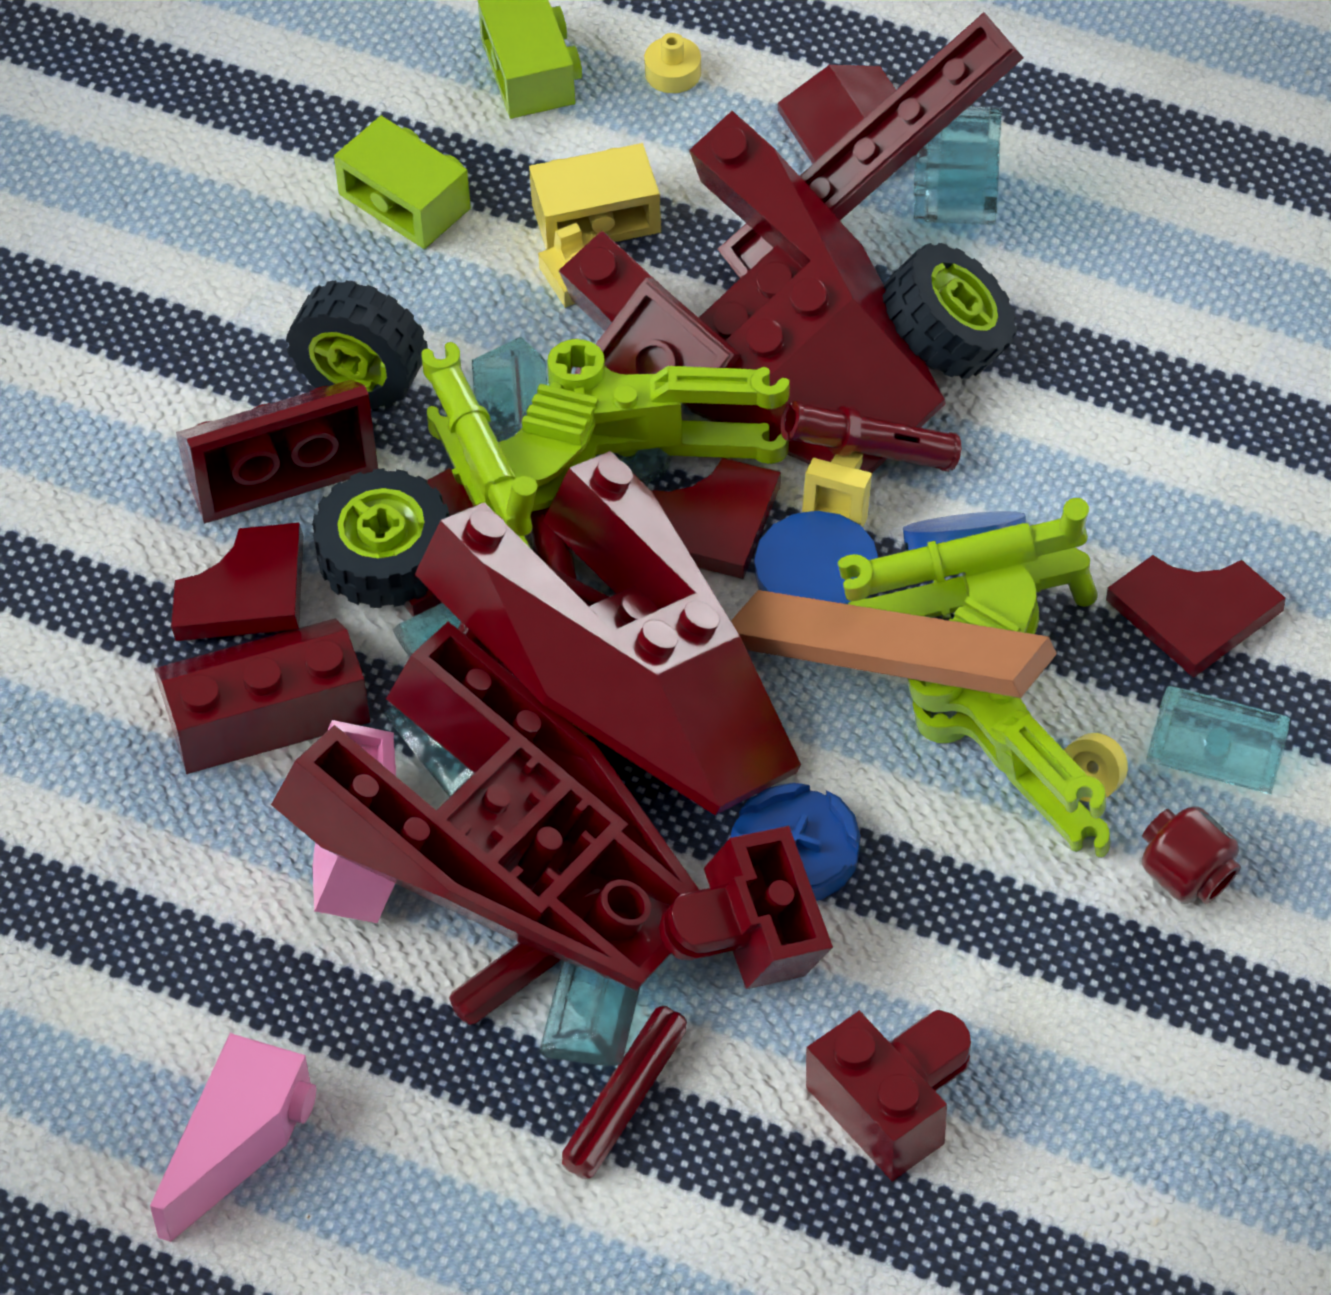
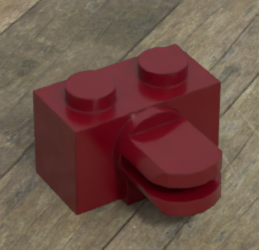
(754, 907)
(888, 1088)

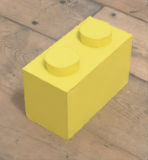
(599, 192)

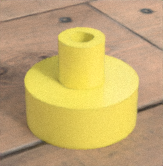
(672, 64)
(1100, 758)

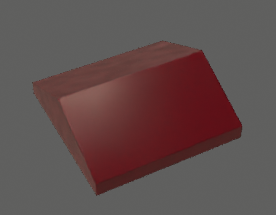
(833, 105)

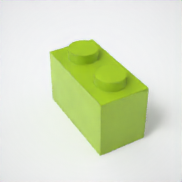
(529, 54)
(403, 181)

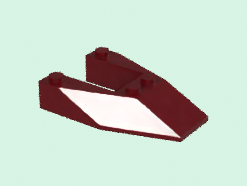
(801, 311)
(639, 671)
(517, 837)

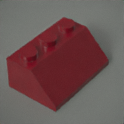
(279, 450)
(263, 694)

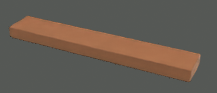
(894, 643)

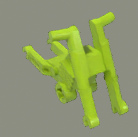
(589, 417)
(998, 591)

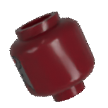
(1190, 855)

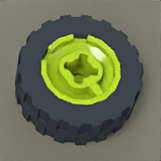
(950, 310)
(357, 336)
(351, 543)

